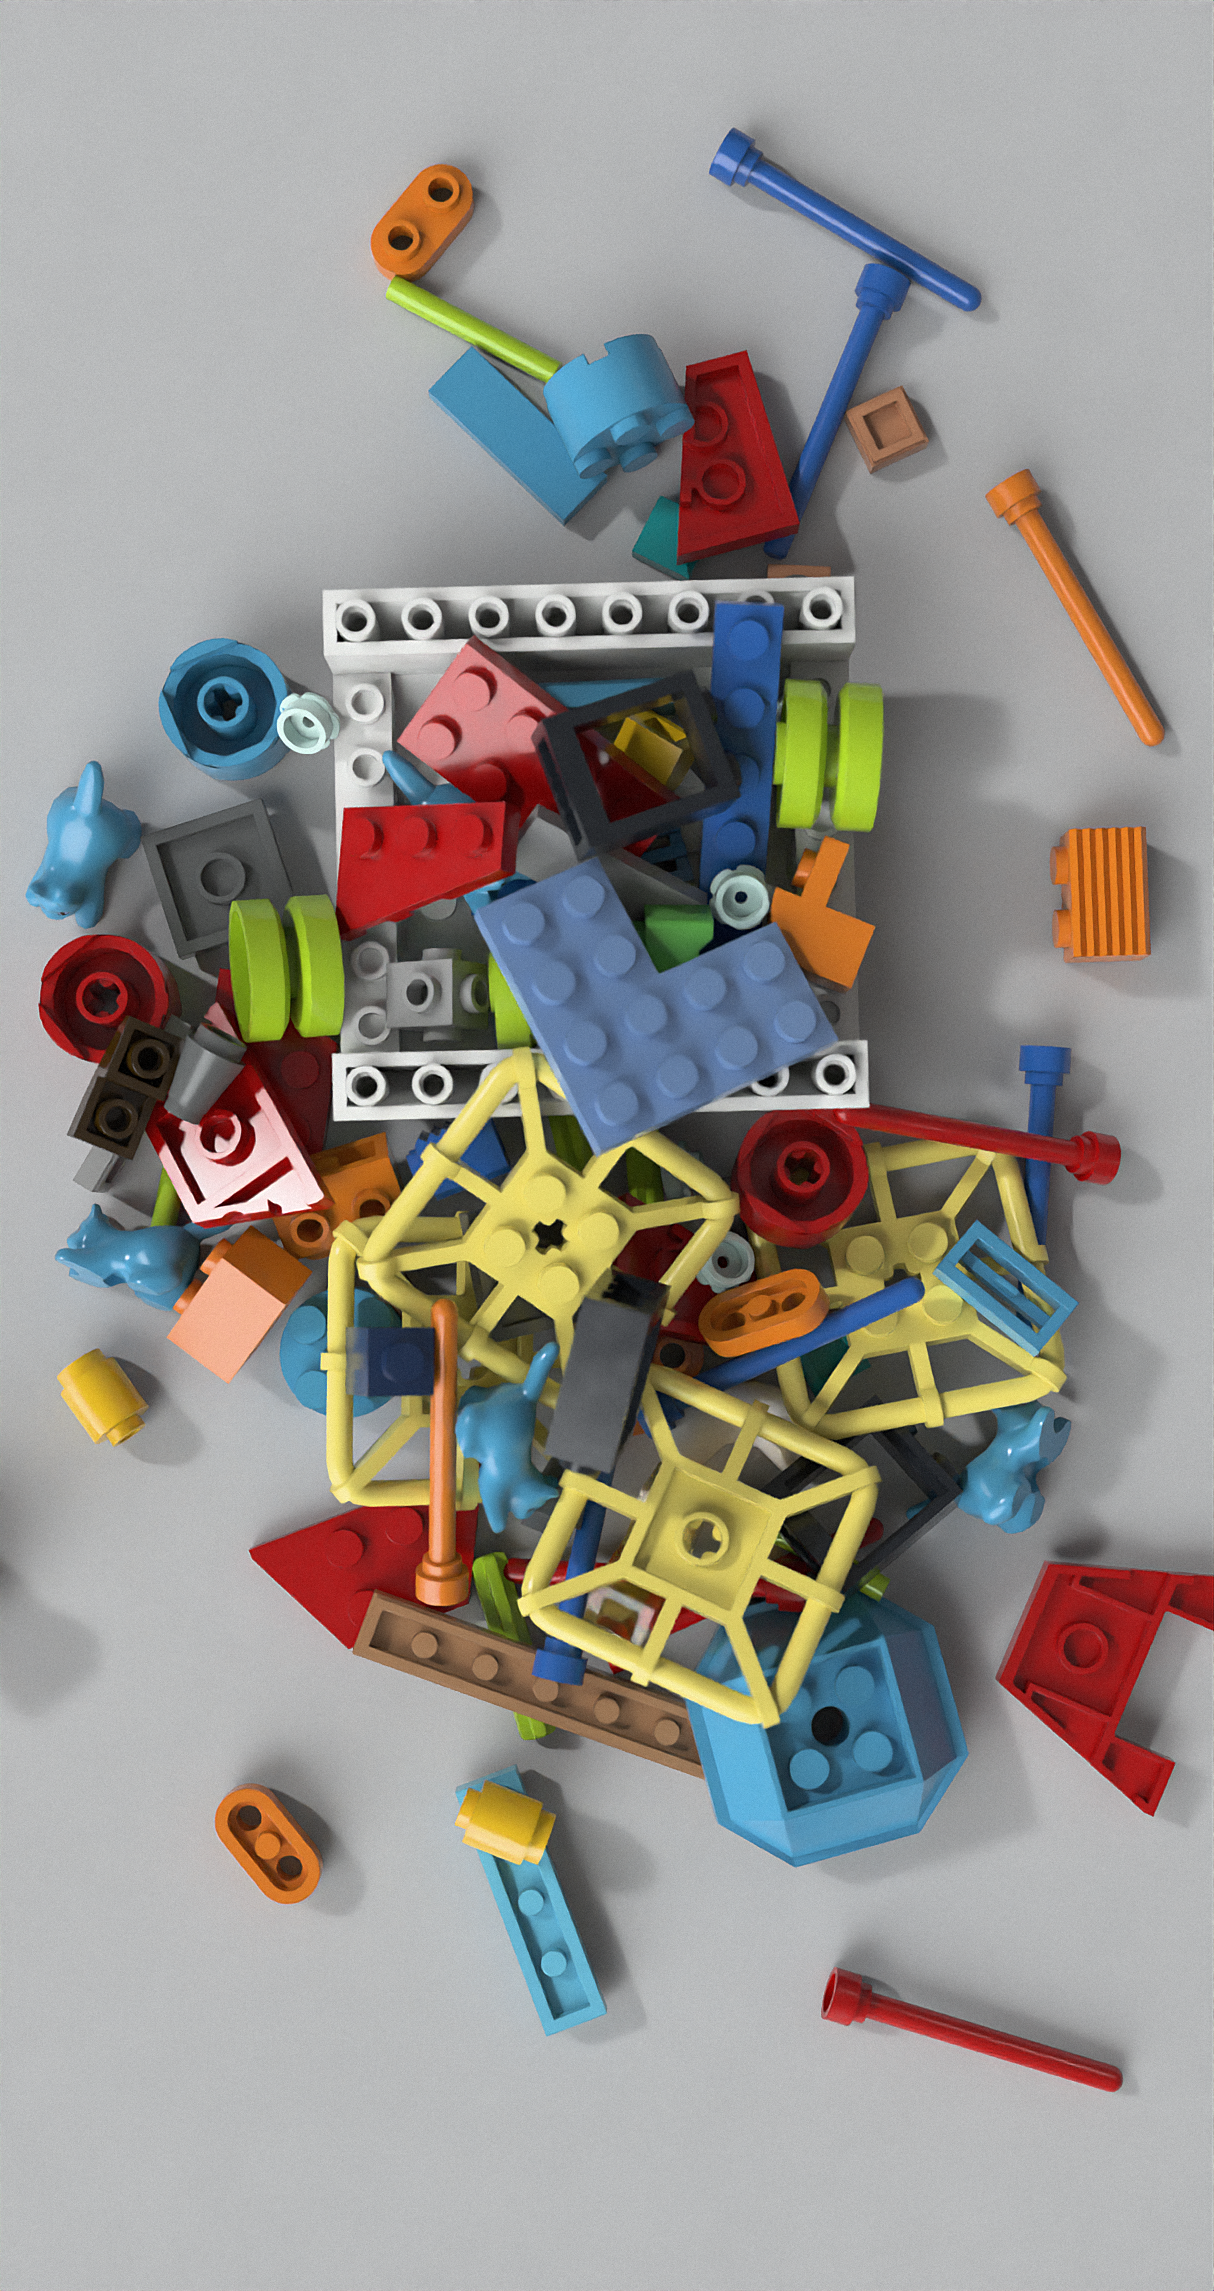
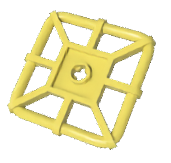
(537, 1191)
(868, 1256)
(354, 1481)
(717, 1583)

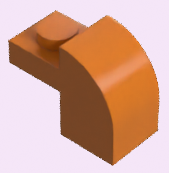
(821, 939)

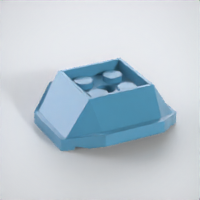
(867, 1783)

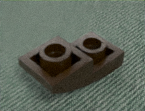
(126, 1086)

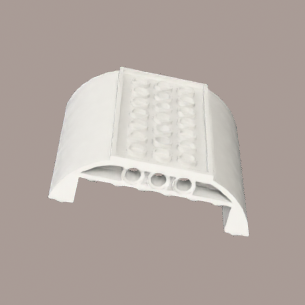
(385, 662)

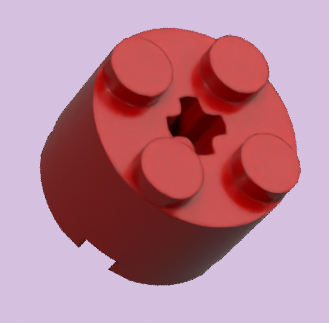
(80, 975)
(822, 1204)

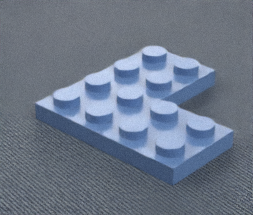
(640, 1042)

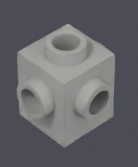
(437, 995)

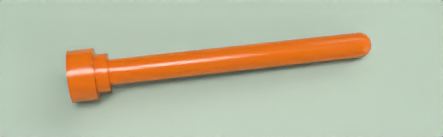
(1019, 505)
(442, 1574)

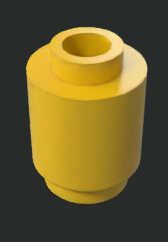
(103, 1398)
(505, 1823)

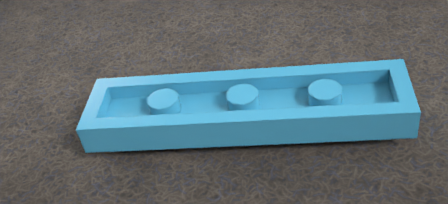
(542, 1929)

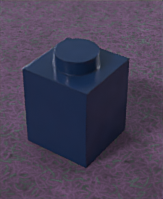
(390, 1361)

